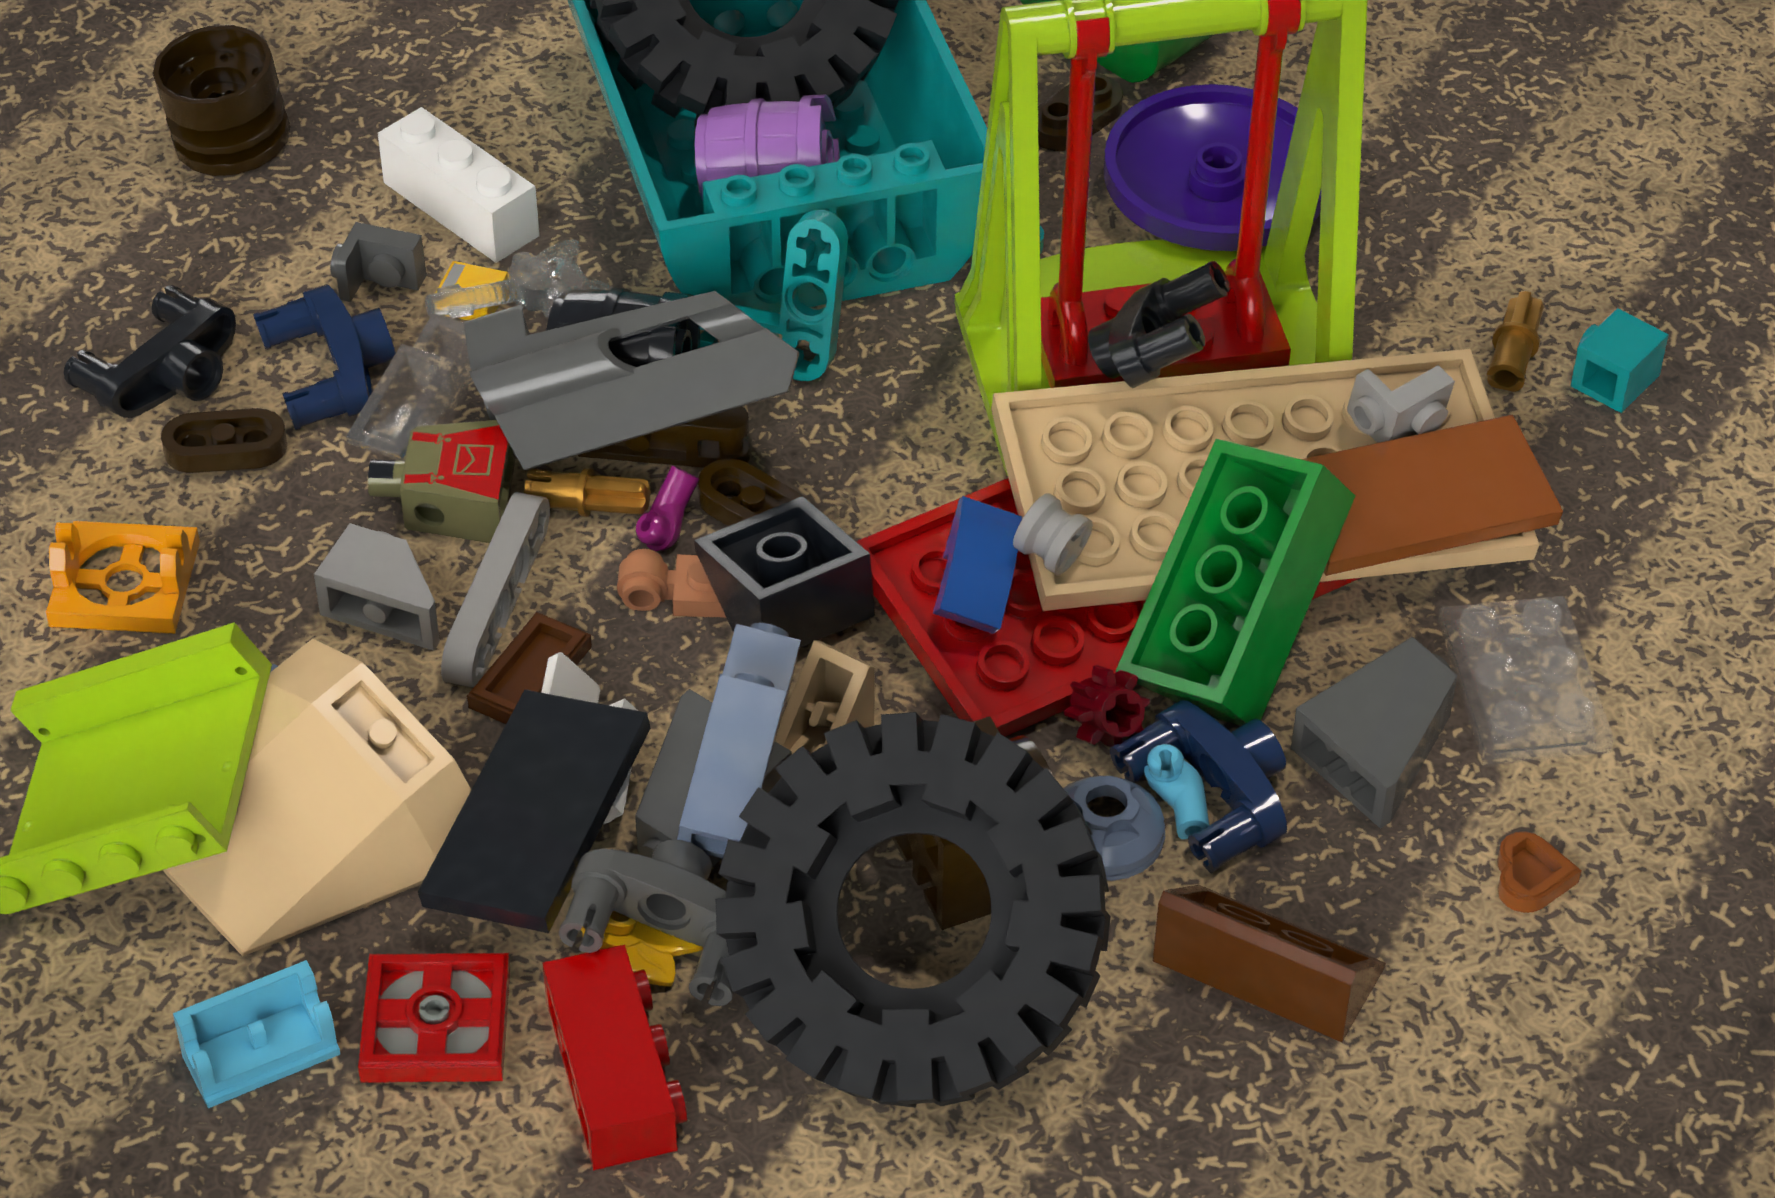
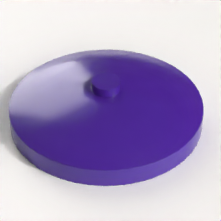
(1182, 164)

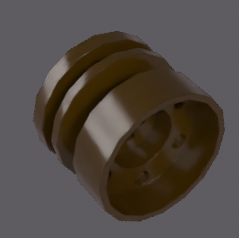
(222, 100)

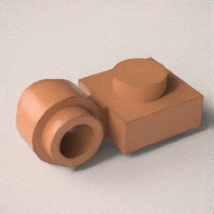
(648, 581)

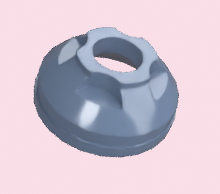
(1127, 840)

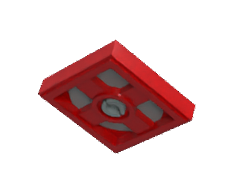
(435, 1018)

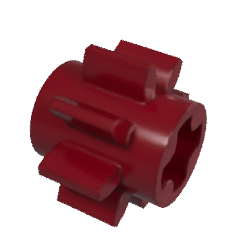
(1107, 706)

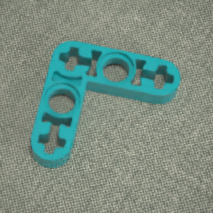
(795, 319)

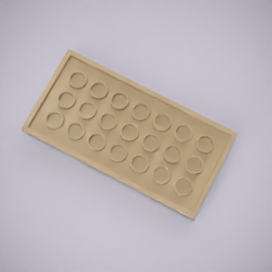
(1139, 451)

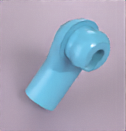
(1179, 787)

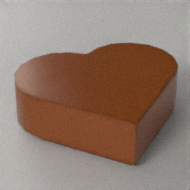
(1533, 872)

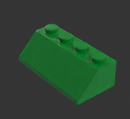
(1237, 581)

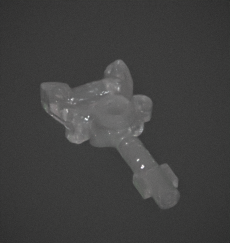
(527, 283)

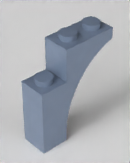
(738, 735)

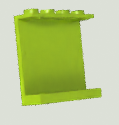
(134, 765)

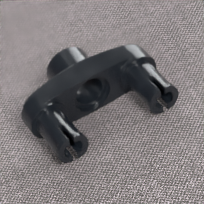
(1154, 326)
(174, 361)

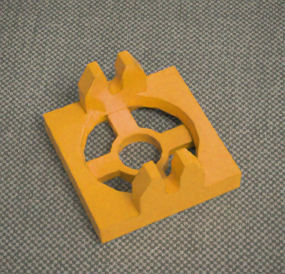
(83, 539)

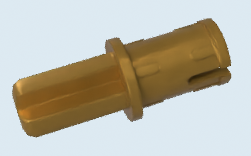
(1515, 342)
(589, 492)

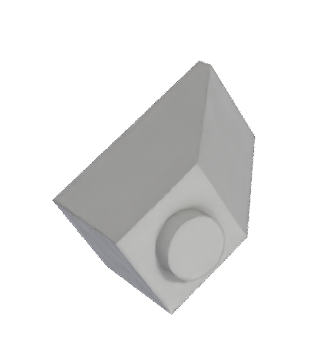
(378, 587)

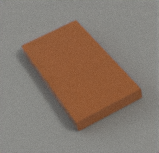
(1438, 493)

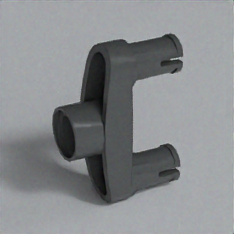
(658, 891)

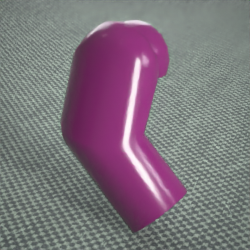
(663, 523)

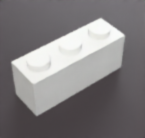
(459, 184)

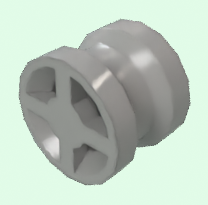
(1052, 534)

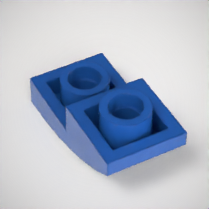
(978, 565)

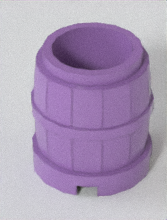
(763, 138)

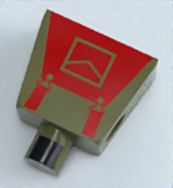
(450, 480)

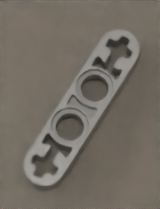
(495, 589)

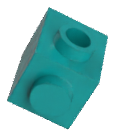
(1618, 359)

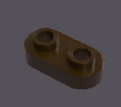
(1054, 112)
(224, 440)
(752, 487)

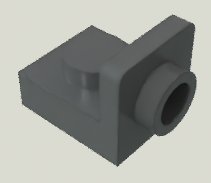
(378, 256)

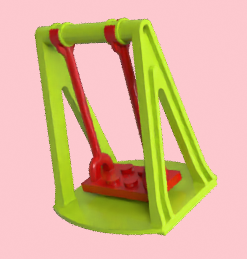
(1033, 315)

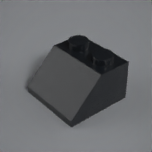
(789, 572)

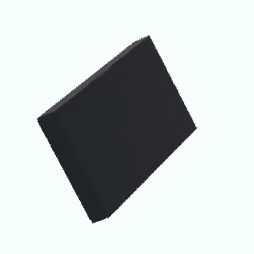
(534, 811)

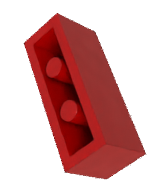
(613, 1056)

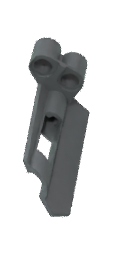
(571, 395)

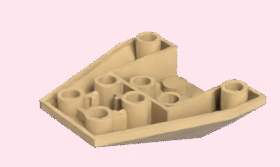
(333, 807)

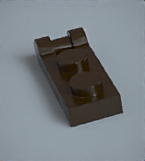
(687, 442)

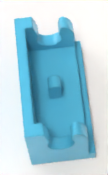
(256, 1034)

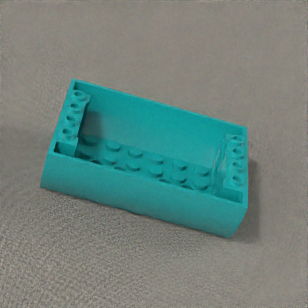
(900, 183)

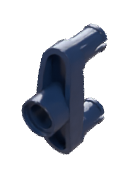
(353, 344)
(1233, 760)

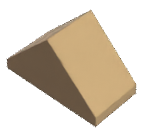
(827, 695)

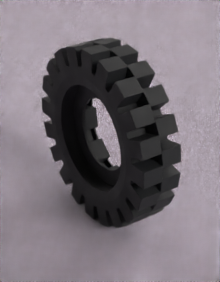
(702, 68)
(787, 888)

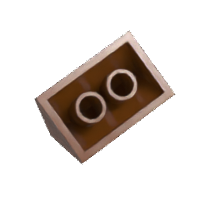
(1263, 959)

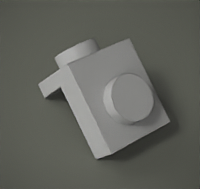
(1403, 412)

